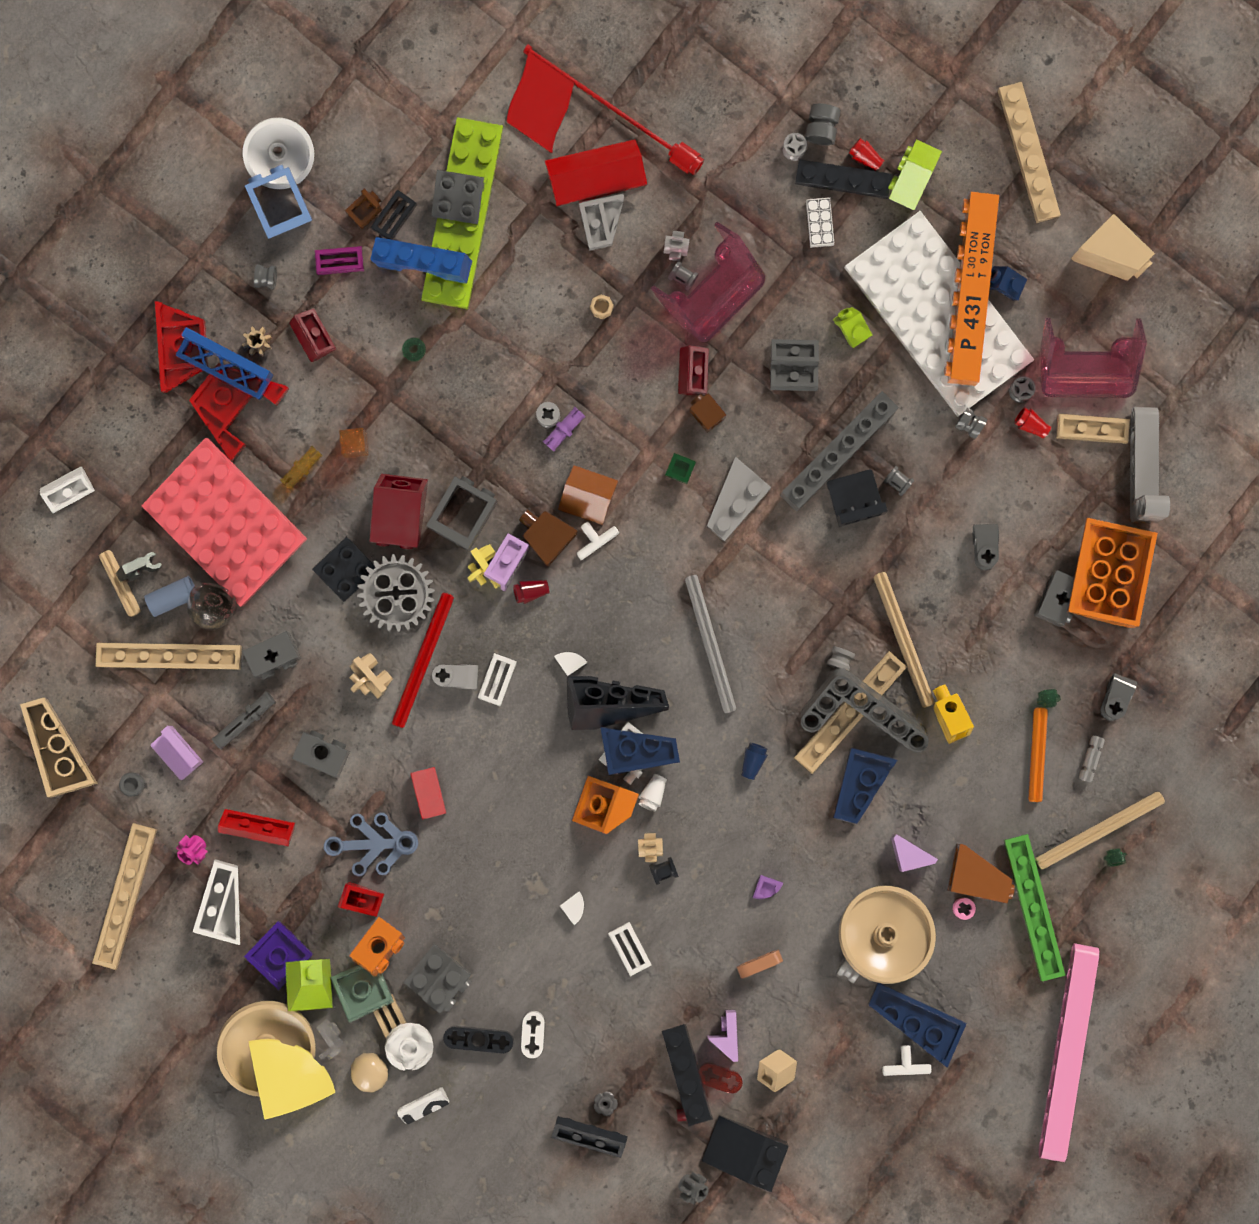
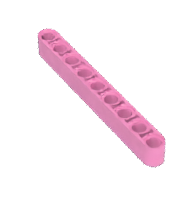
(1068, 1052)

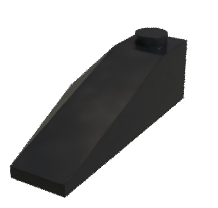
(603, 704)

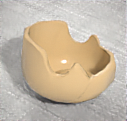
(369, 1072)

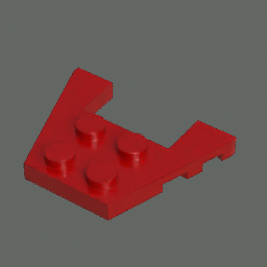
(221, 404)

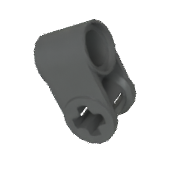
(986, 541)
(1118, 692)

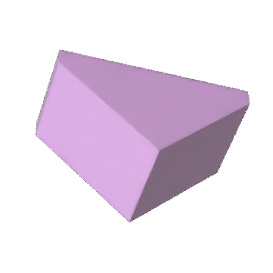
(909, 855)

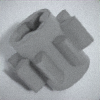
(676, 246)

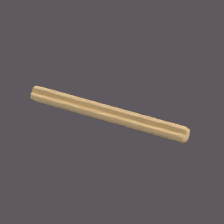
(903, 639)
(1099, 830)

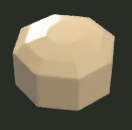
(601, 306)

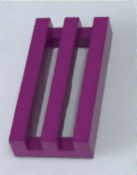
(340, 269)

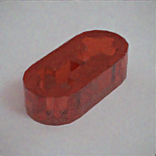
(721, 1072)

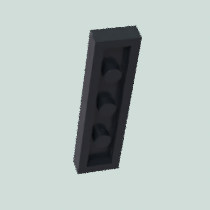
(843, 179)
(687, 1075)

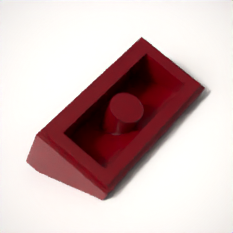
(312, 335)
(693, 370)

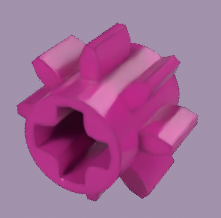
(191, 849)

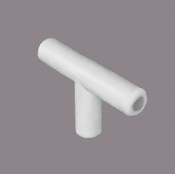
(596, 541)
(906, 1067)

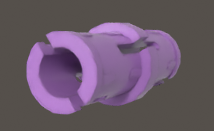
(564, 429)

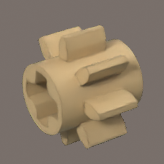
(260, 348)
(650, 847)

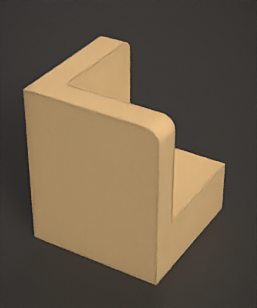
(777, 1070)

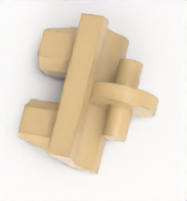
(366, 679)

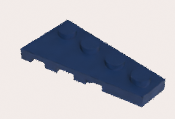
(923, 1024)

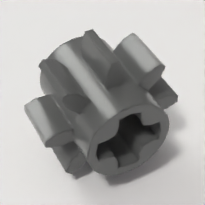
(693, 1188)

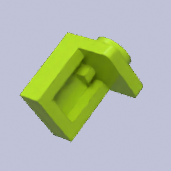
(853, 326)

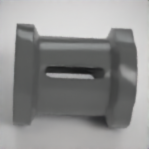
(683, 276)
(898, 480)

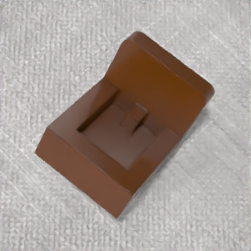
(364, 208)

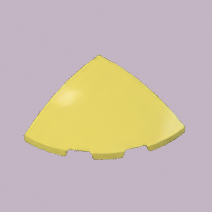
(287, 1077)

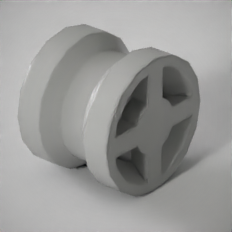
(794, 141)
(550, 418)
(840, 658)
(846, 970)

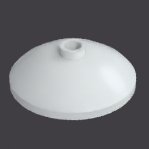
(296, 150)

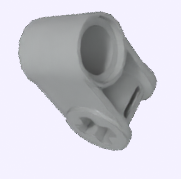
(461, 676)

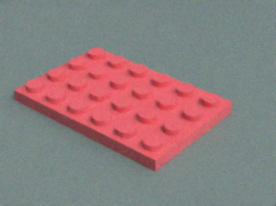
(224, 522)

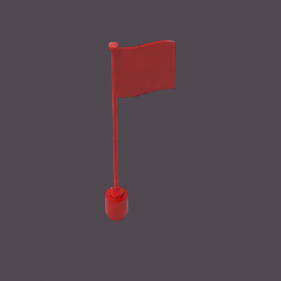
(545, 98)

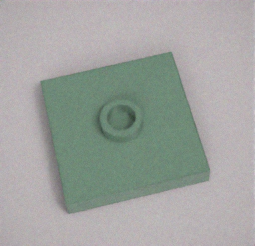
(361, 992)

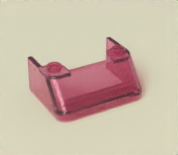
(720, 293)
(1091, 373)

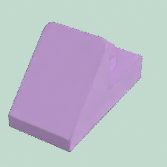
(728, 1042)

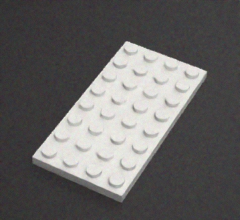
(912, 288)

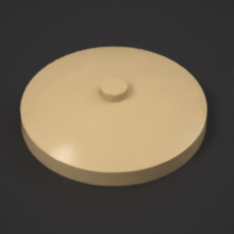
(887, 934)
(257, 1022)

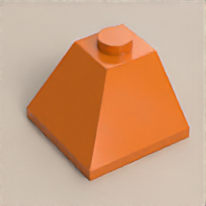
(604, 805)

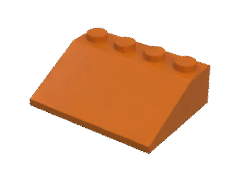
(1112, 573)

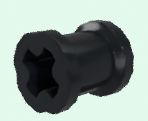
(663, 871)

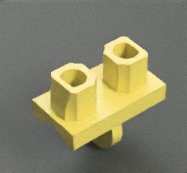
(482, 556)

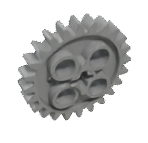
(394, 571)

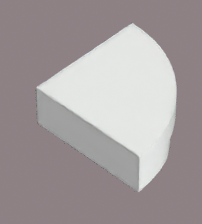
(570, 662)
(574, 907)

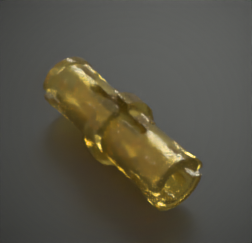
(301, 467)

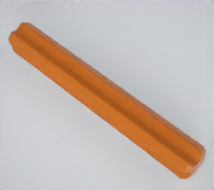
(1038, 754)

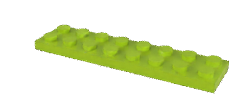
(472, 153)

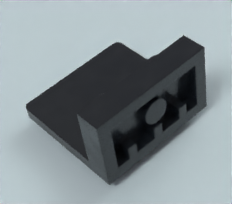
(855, 498)

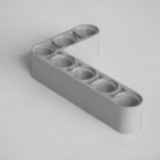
(1145, 501)

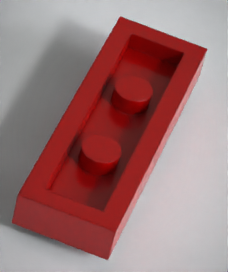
(256, 827)

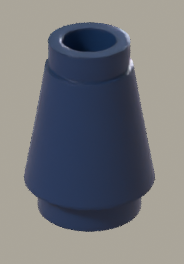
(753, 760)

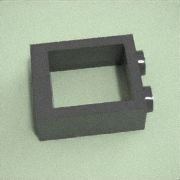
(452, 535)

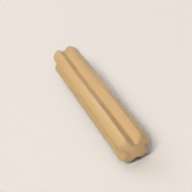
(122, 588)

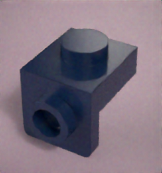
(1007, 282)

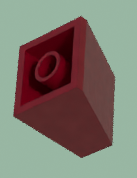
(398, 511)

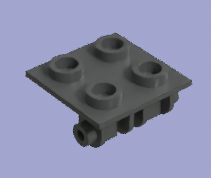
(457, 196)

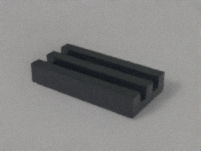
(382, 232)

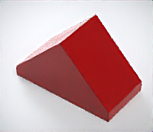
(360, 899)

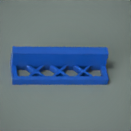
(227, 355)

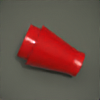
(866, 154)
(1030, 422)

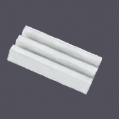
(506, 682)
(639, 967)

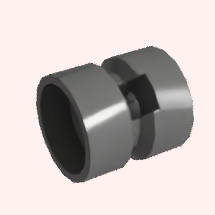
(822, 128)

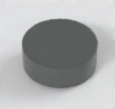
(131, 784)

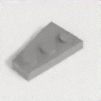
(737, 499)

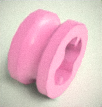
(966, 901)

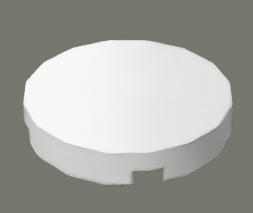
(409, 1046)

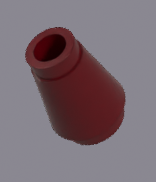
(530, 590)

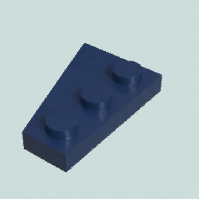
(636, 751)
(860, 783)

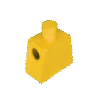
(953, 724)

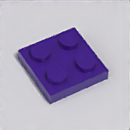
(273, 952)

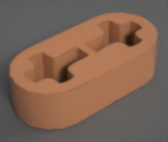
(759, 964)

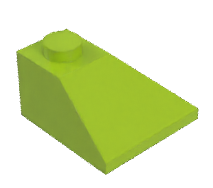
(309, 984)

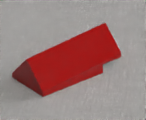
(596, 172)

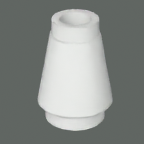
(653, 793)

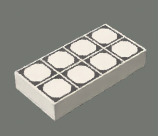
(820, 222)

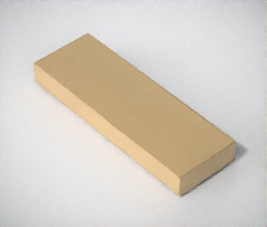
(1092, 428)

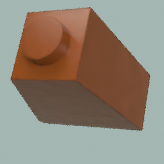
(978, 877)

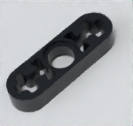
(471, 1047)

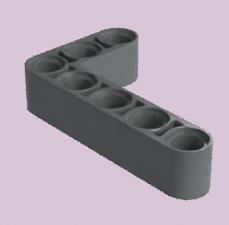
(865, 707)

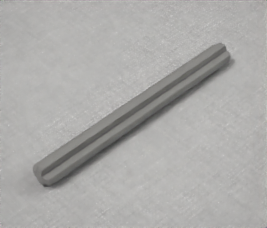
(710, 643)

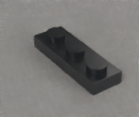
(589, 1136)

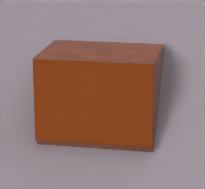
(587, 495)

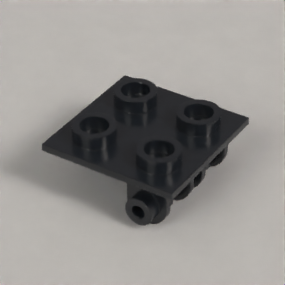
(343, 569)

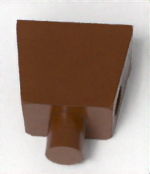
(547, 535)

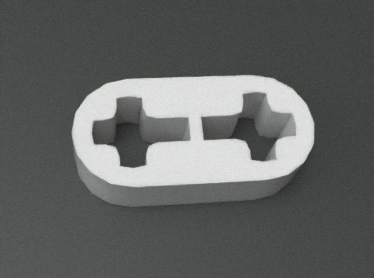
(526, 1034)

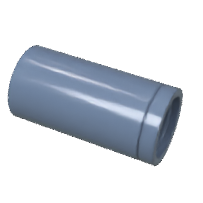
(169, 596)

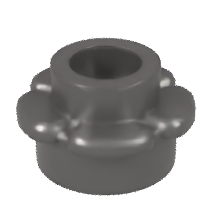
(609, 1098)

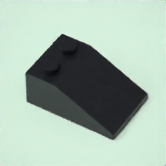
(745, 1153)

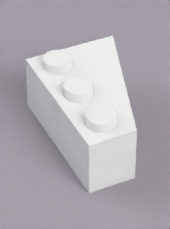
(220, 904)

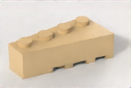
(55, 753)

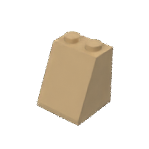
(1115, 251)

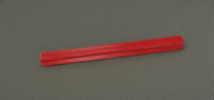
(423, 659)

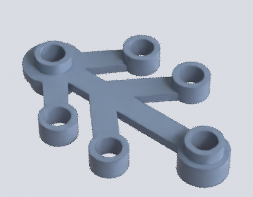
(376, 844)

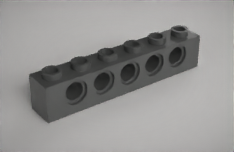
(839, 451)

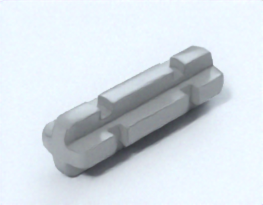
(1091, 758)

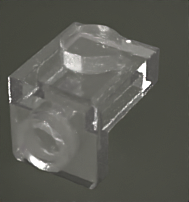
(330, 1033)

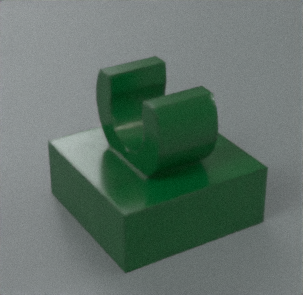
(680, 468)

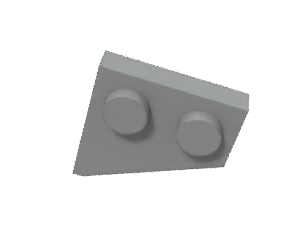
(601, 220)

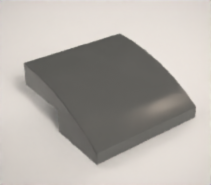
(794, 365)

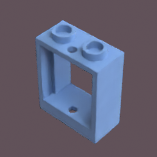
(276, 173)

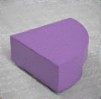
(766, 887)

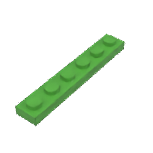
(1034, 907)

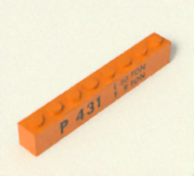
(973, 288)

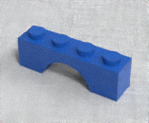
(436, 261)

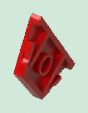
(170, 326)

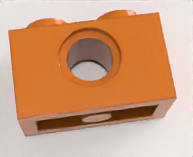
(378, 933)

